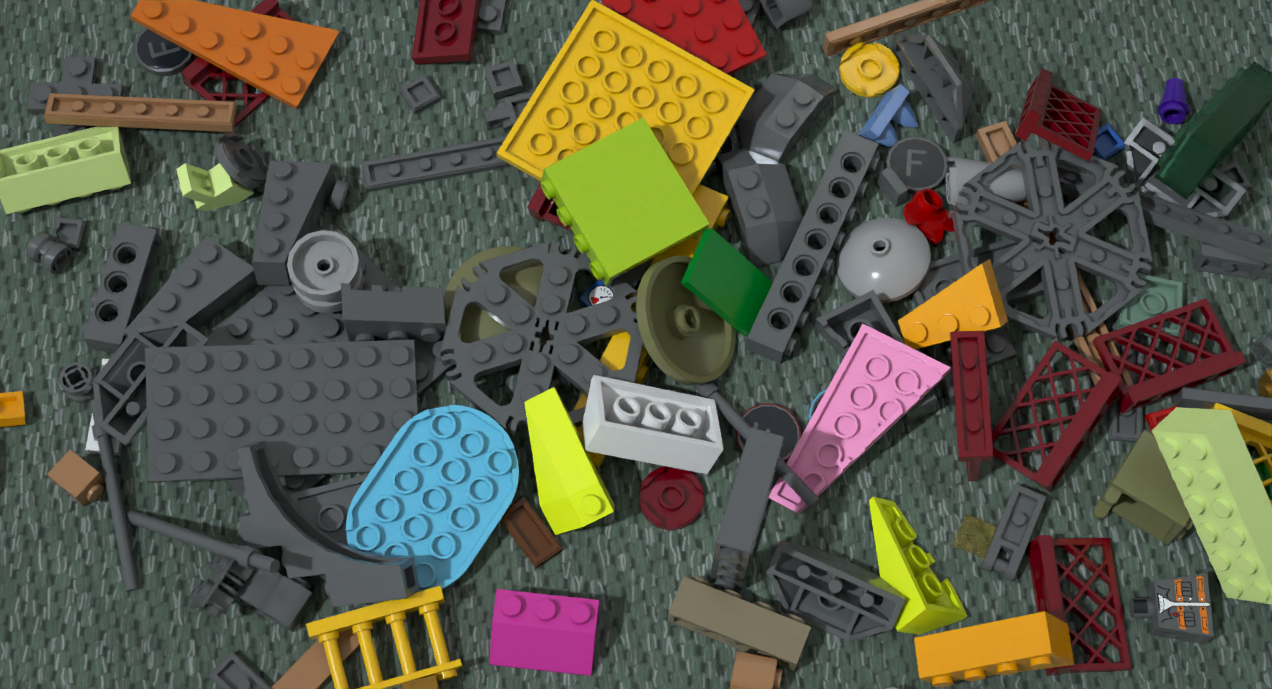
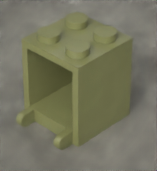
(1146, 493)

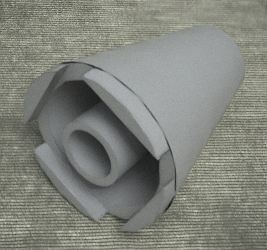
(1006, 185)

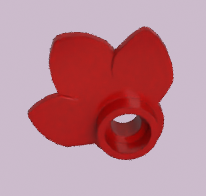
(929, 215)

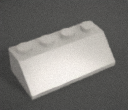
(651, 425)

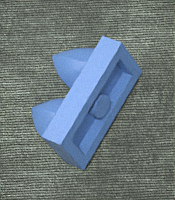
(893, 108)

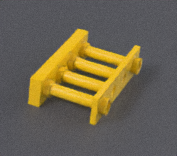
(394, 613)

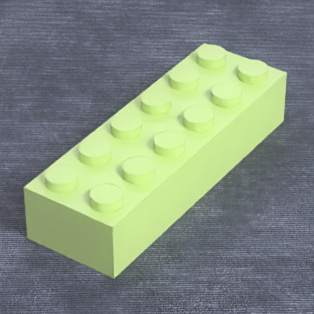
(1221, 497)

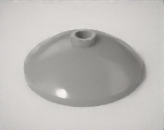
(888, 272)

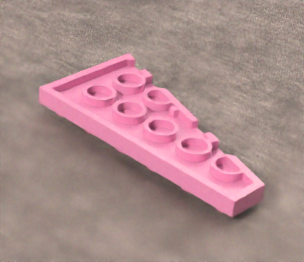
(864, 400)

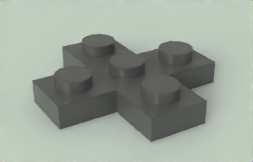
(77, 78)

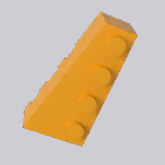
(994, 649)

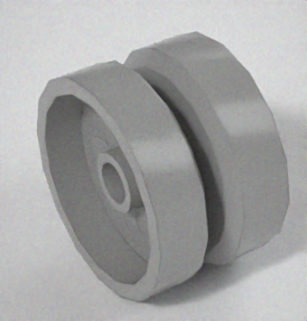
(320, 265)

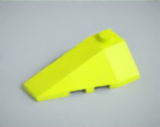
(564, 472)
(908, 571)

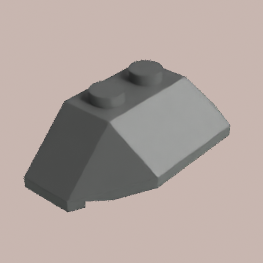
(936, 79)
(782, 113)
(1143, 149)
(760, 204)
(122, 381)
(833, 592)

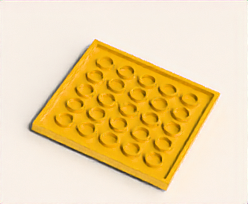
(614, 76)

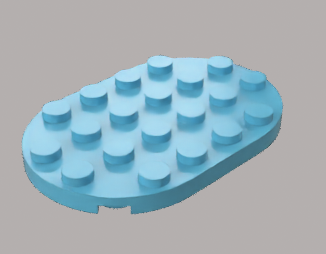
(436, 493)

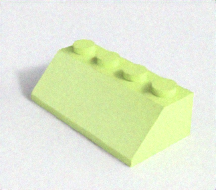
(62, 168)

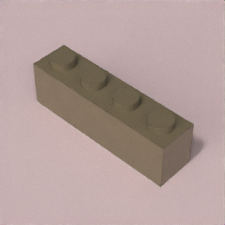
(738, 622)

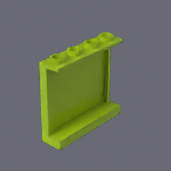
(623, 201)

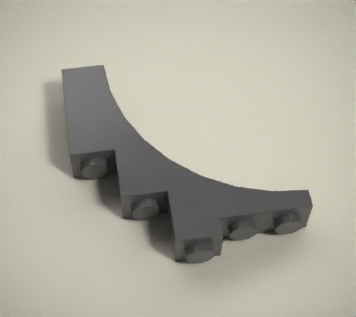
(307, 551)

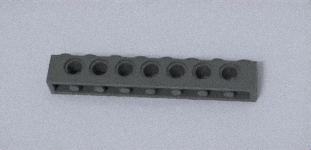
(850, 152)

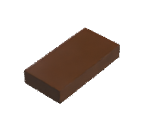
(530, 533)

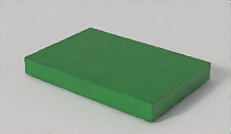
(726, 281)

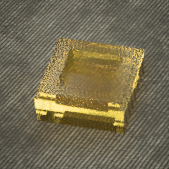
(974, 536)

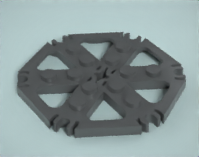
(1070, 224)
(520, 320)

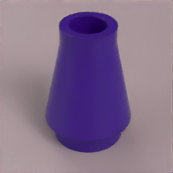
(1174, 104)

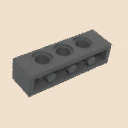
(127, 242)

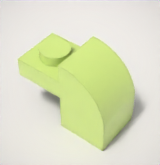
(210, 188)

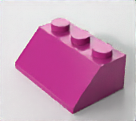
(544, 632)

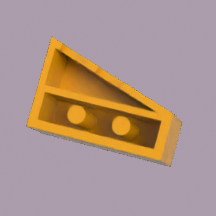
(965, 305)

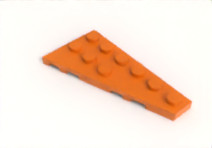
(255, 47)

